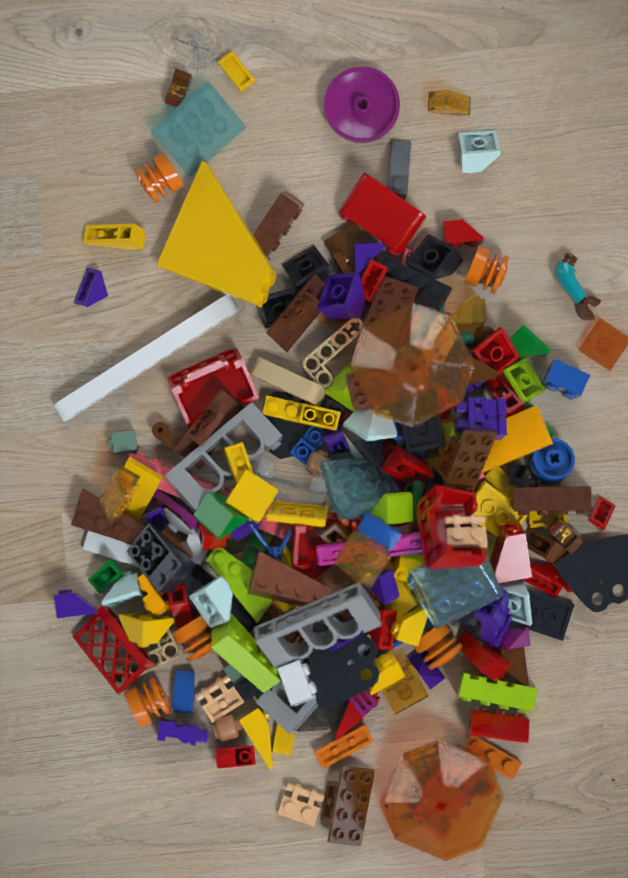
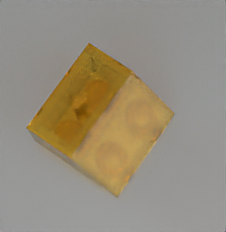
(119, 493)

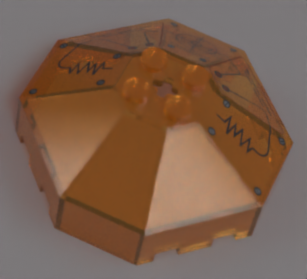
(406, 337)
(445, 775)

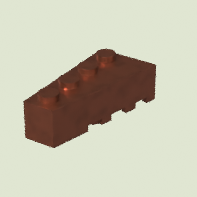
(277, 222)
(552, 500)
(91, 517)
(283, 584)

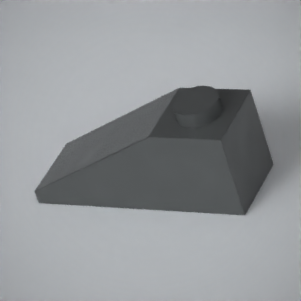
(399, 167)

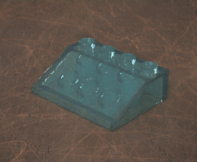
(198, 128)
(355, 486)
(454, 591)

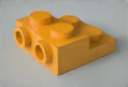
(154, 601)

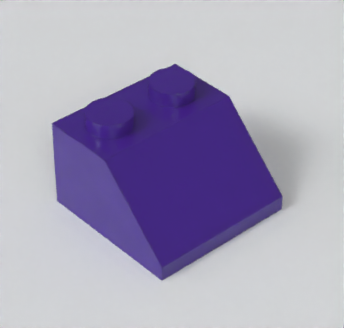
(342, 297)
(72, 604)

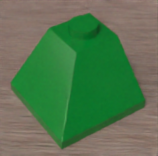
(528, 344)

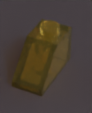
(449, 103)

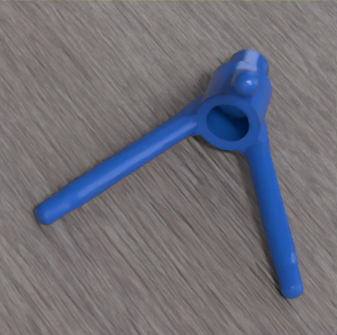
(274, 552)

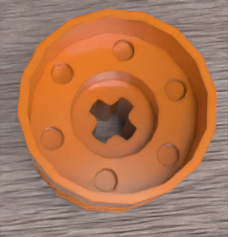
(159, 177)
(487, 269)
(196, 637)
(437, 646)
(147, 702)

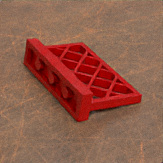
(138, 654)

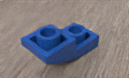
(308, 443)
(378, 531)
(184, 692)

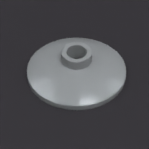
(175, 523)

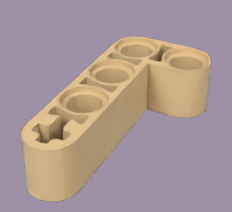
(335, 347)
(288, 381)
(160, 652)

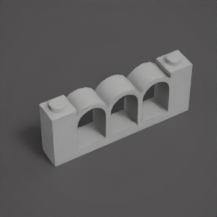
(257, 426)
(281, 652)
(283, 712)

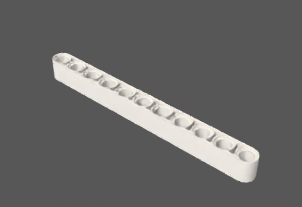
(146, 357)

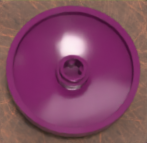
(361, 104)

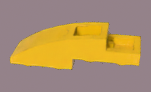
(301, 413)

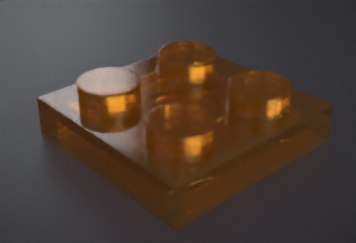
(604, 344)

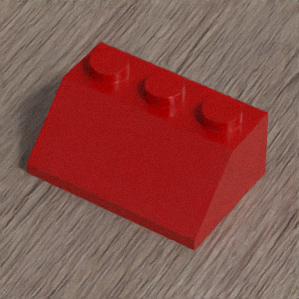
(499, 725)

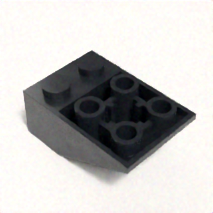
(160, 559)

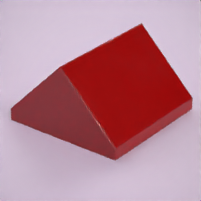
(406, 466)

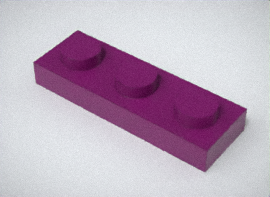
(177, 510)

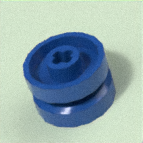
(552, 473)

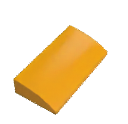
(524, 435)

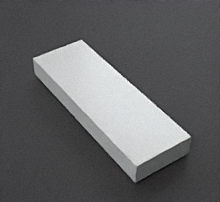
(108, 547)

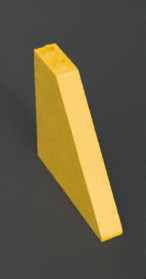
(215, 244)

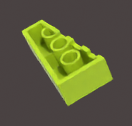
(238, 577)
(244, 654)
(498, 692)

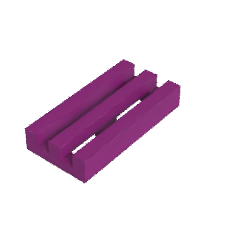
(368, 708)

